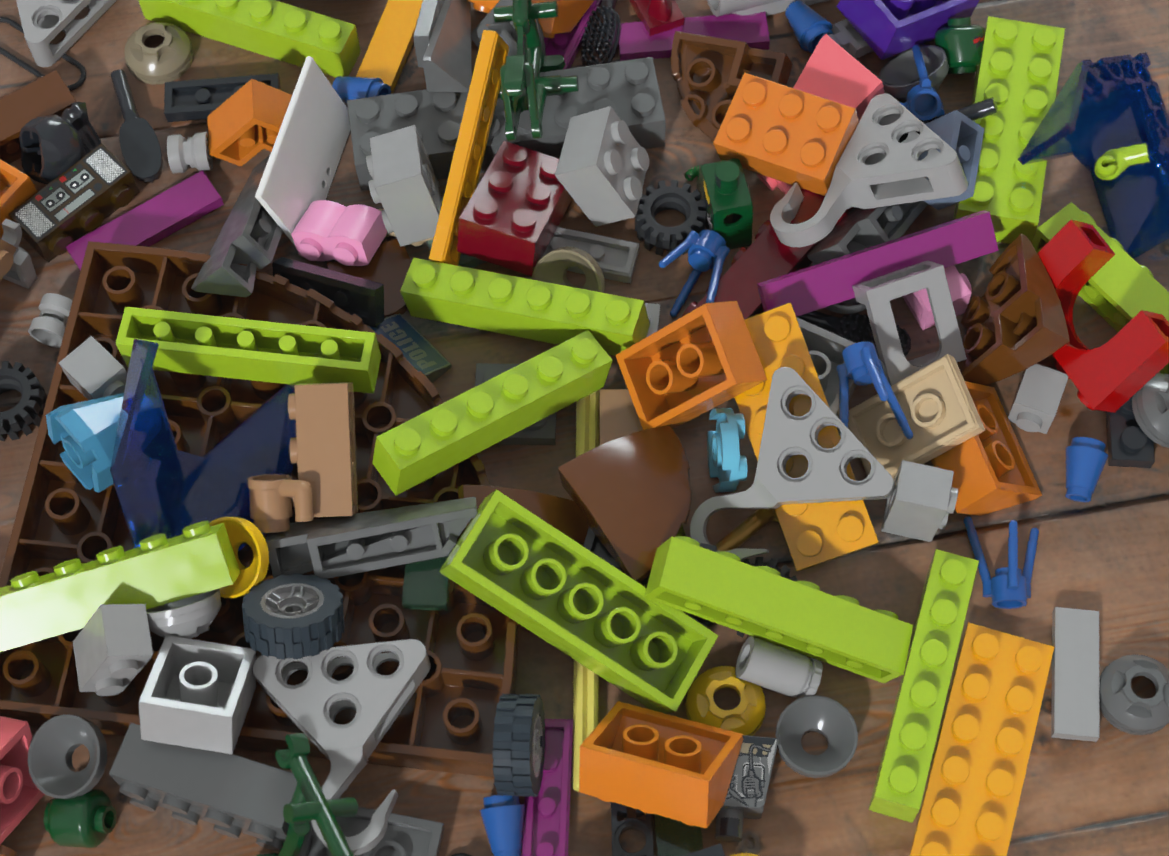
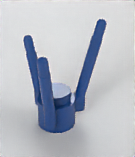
(923, 99)
(705, 252)
(865, 368)
(1010, 586)

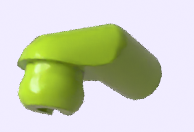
(1117, 160)

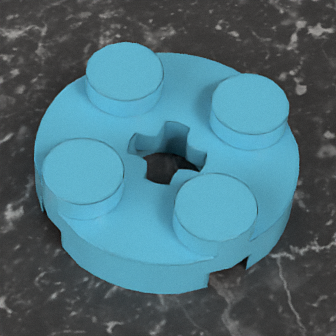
(724, 449)

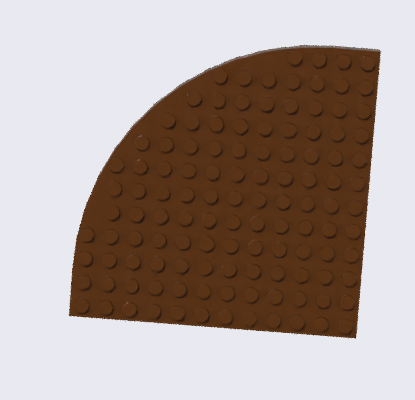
(58, 520)

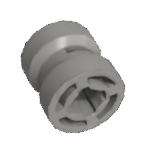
(190, 152)
(52, 321)

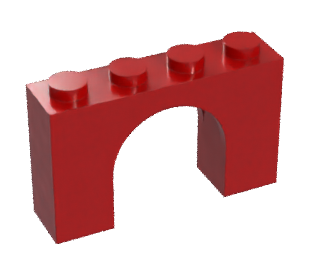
(1129, 359)

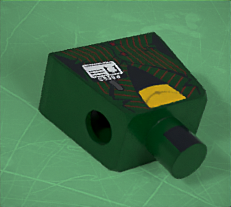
(724, 193)

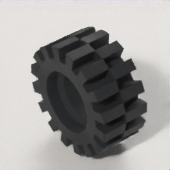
(668, 199)
(29, 406)

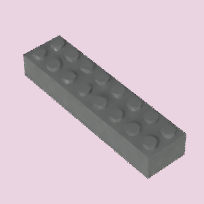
(624, 85)

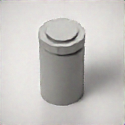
(778, 668)

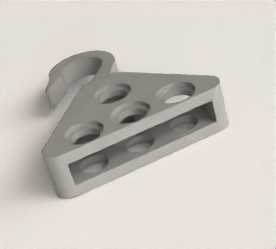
(47, 18)
(872, 159)
(798, 435)
(373, 697)

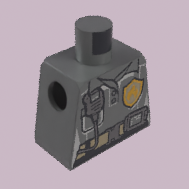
(747, 787)

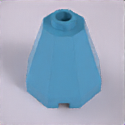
(88, 438)

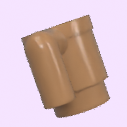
(272, 501)

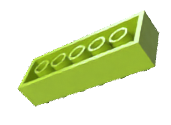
(1022, 75)
(578, 603)

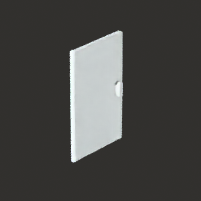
(304, 150)

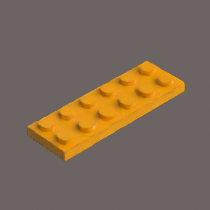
(811, 530)
(983, 745)

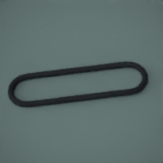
(38, 74)

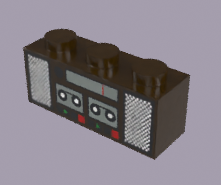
(75, 202)

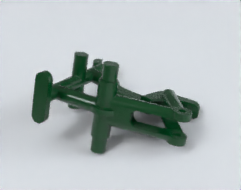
(520, 76)
(310, 803)

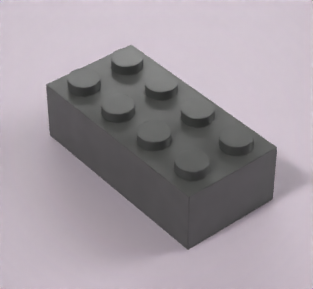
(206, 786)

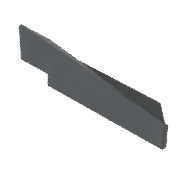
(444, 45)
(866, 229)
(246, 238)
(369, 539)

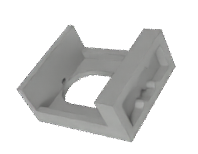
(876, 297)

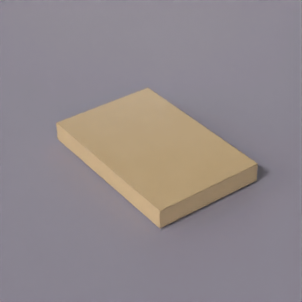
(936, 411)

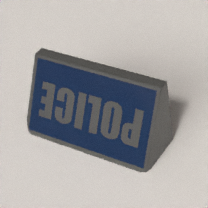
(414, 346)

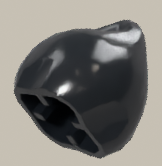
(56, 143)

